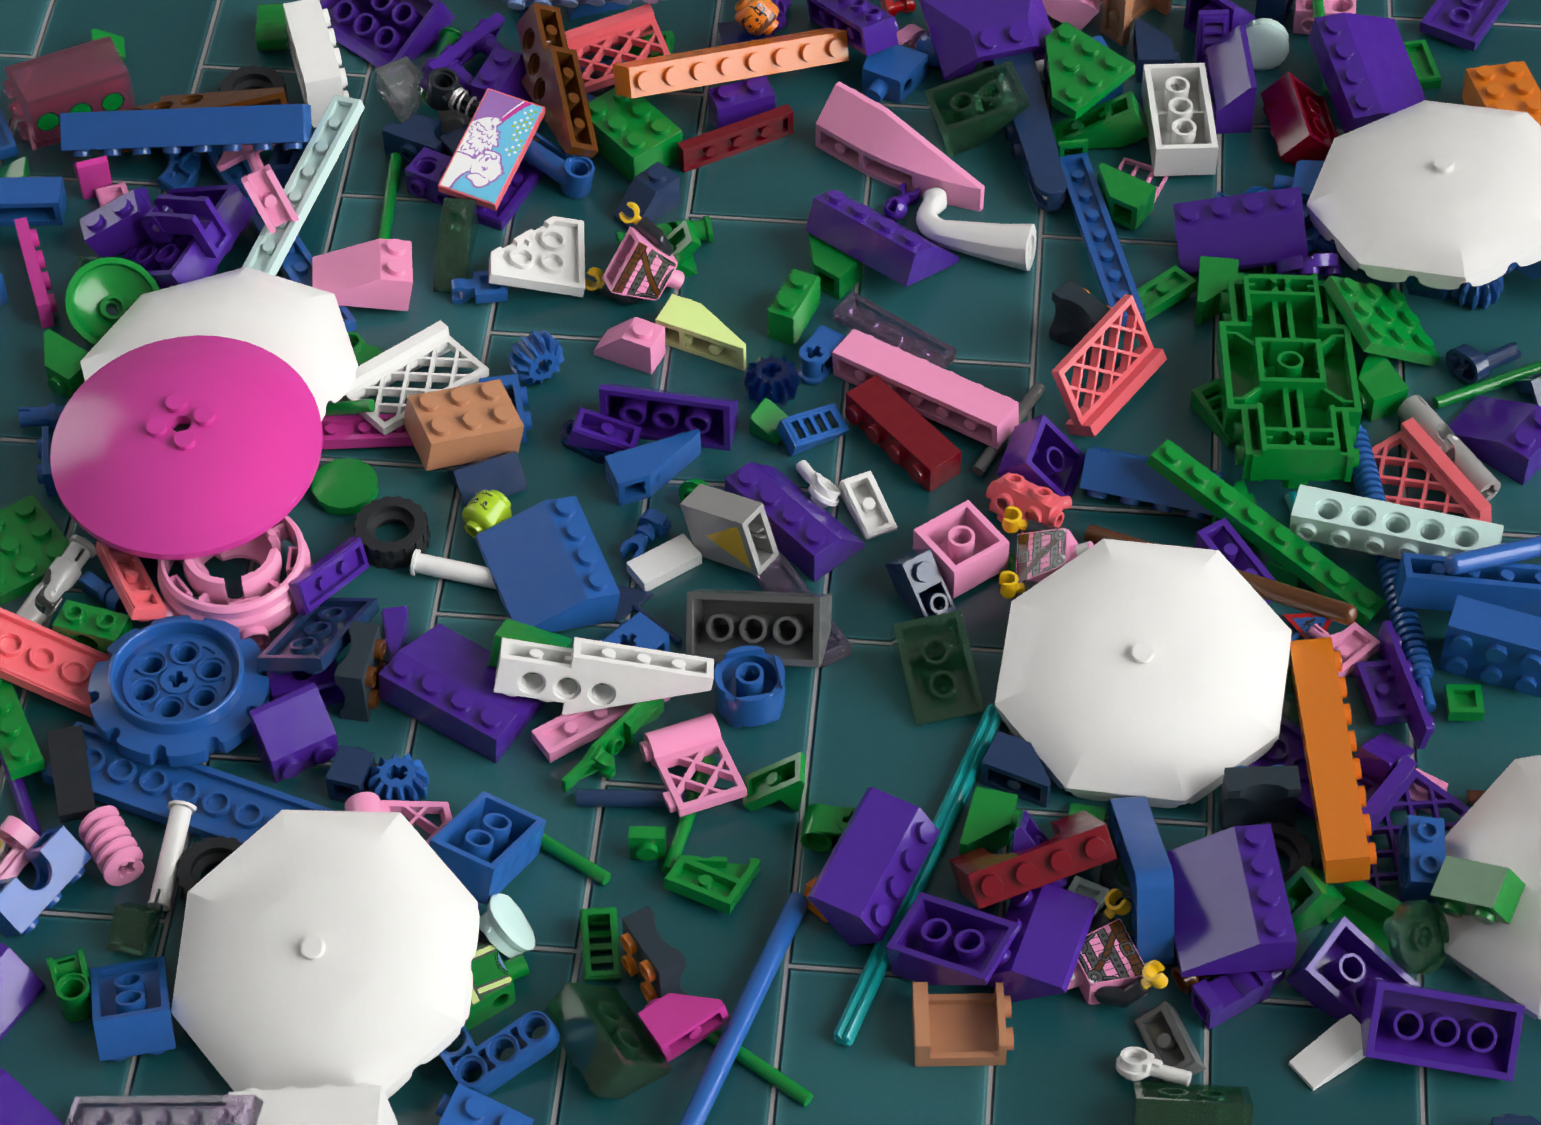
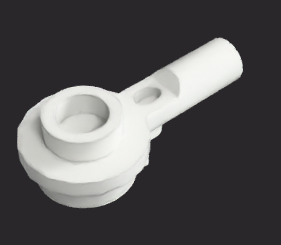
(822, 490)
(1138, 1063)

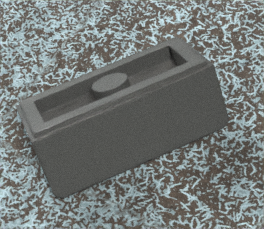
(1169, 1039)

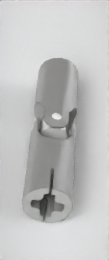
(1450, 444)

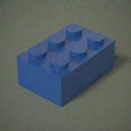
(1493, 645)
(489, 844)

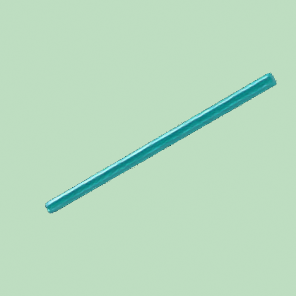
(944, 820)

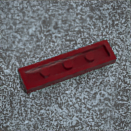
(735, 138)

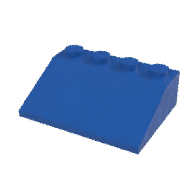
(550, 567)

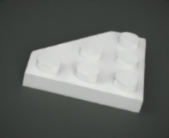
(543, 259)

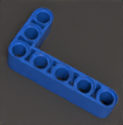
(1148, 877)
(487, 1054)

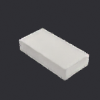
(664, 562)

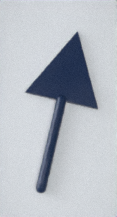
(631, 600)

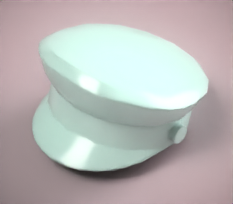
(1267, 43)
(507, 926)

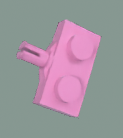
(1353, 643)

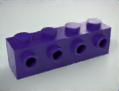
(866, 24)

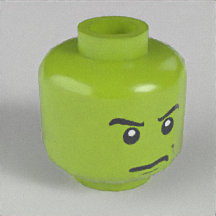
(485, 511)

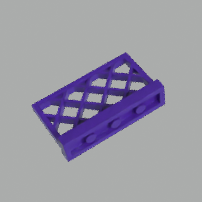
(1387, 799)

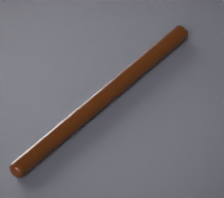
(1266, 588)

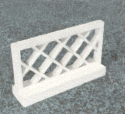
(399, 365)

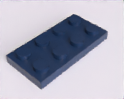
(316, 638)

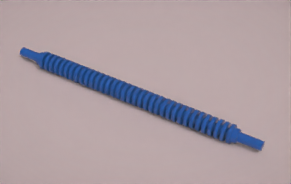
(1404, 619)

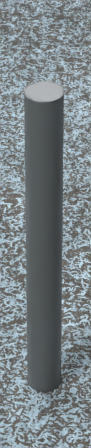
(1025, 406)

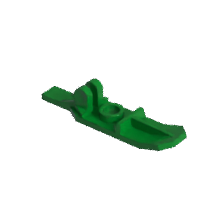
(600, 755)

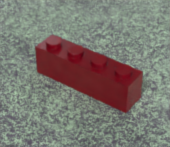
(903, 433)

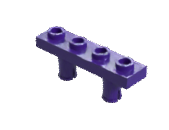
(468, 45)

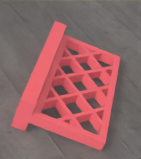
(610, 32)
(1116, 385)
(1439, 468)

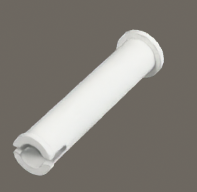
(450, 570)
(170, 853)

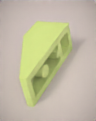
(699, 332)

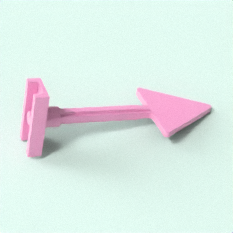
(262, 187)

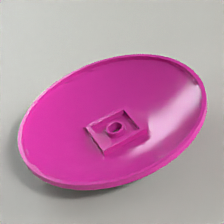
(195, 489)

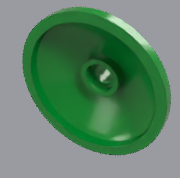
(102, 285)

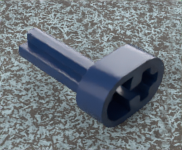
(1479, 364)

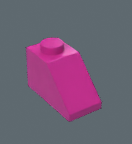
(681, 1021)

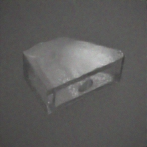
(400, 86)

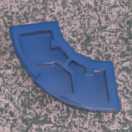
(181, 171)

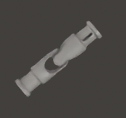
(58, 578)

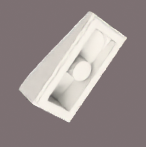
(867, 505)
(1330, 1053)

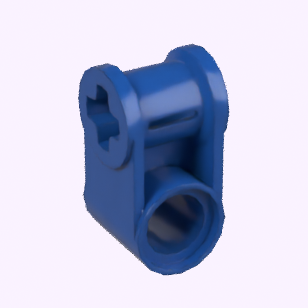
(817, 355)

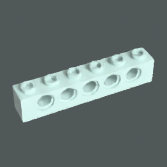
(1385, 526)

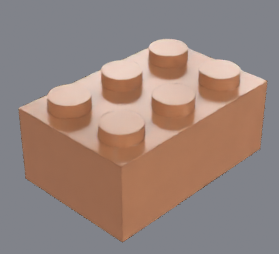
(462, 424)

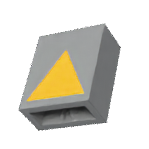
(729, 529)

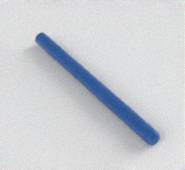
(1493, 556)
(745, 1011)

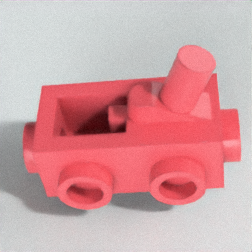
(1033, 500)

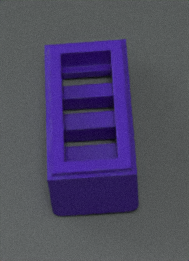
(1209, 16)

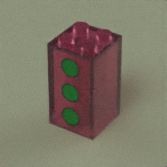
(66, 81)

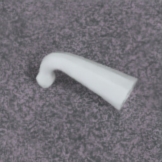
(996, 242)

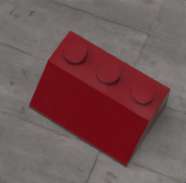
(1298, 120)

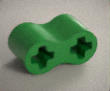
(271, 28)

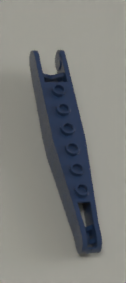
(1033, 137)

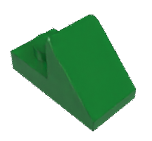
(685, 243)
(776, 782)

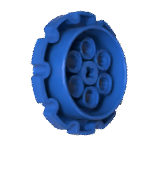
(178, 690)

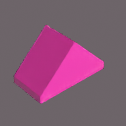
(92, 175)

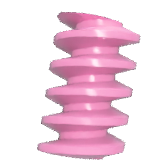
(111, 846)

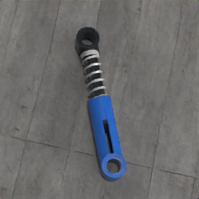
(571, 171)

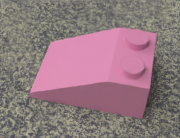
(367, 274)

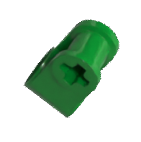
(824, 826)
(71, 985)

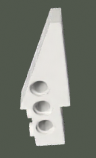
(628, 671)

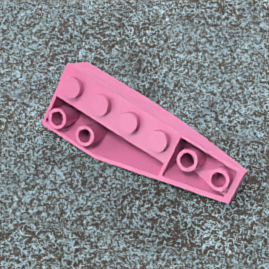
(889, 149)

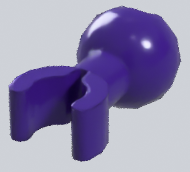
(896, 207)

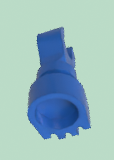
(651, 524)
(103, 591)

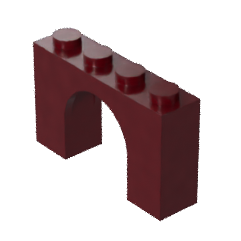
(1078, 845)

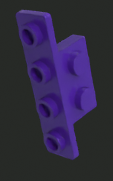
(1391, 689)

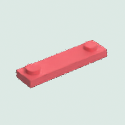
(132, 584)

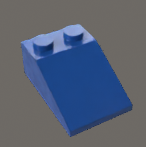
(132, 1009)

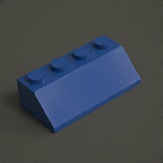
(1134, 481)

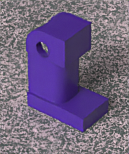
(187, 217)

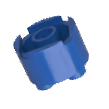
(749, 687)

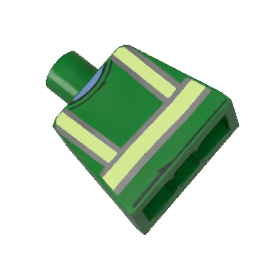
(493, 983)

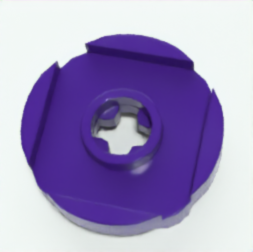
(1320, 263)

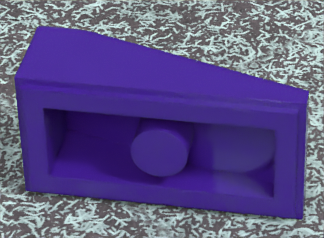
(602, 432)
(395, 629)
(1381, 756)

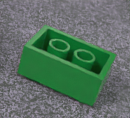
(633, 133)

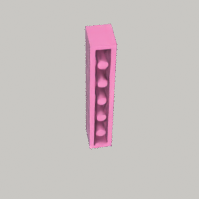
(928, 388)

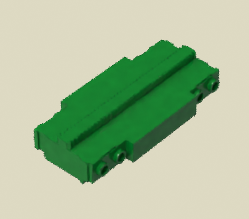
(1287, 380)

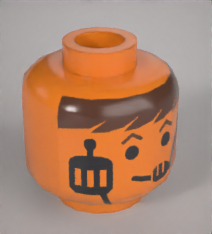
(757, 16)

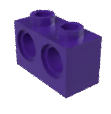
(425, 174)

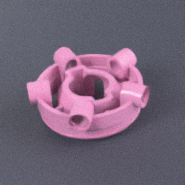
(265, 599)

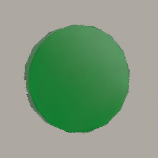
(344, 486)

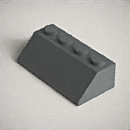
(780, 622)

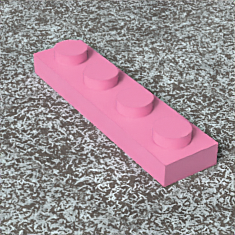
(575, 730)

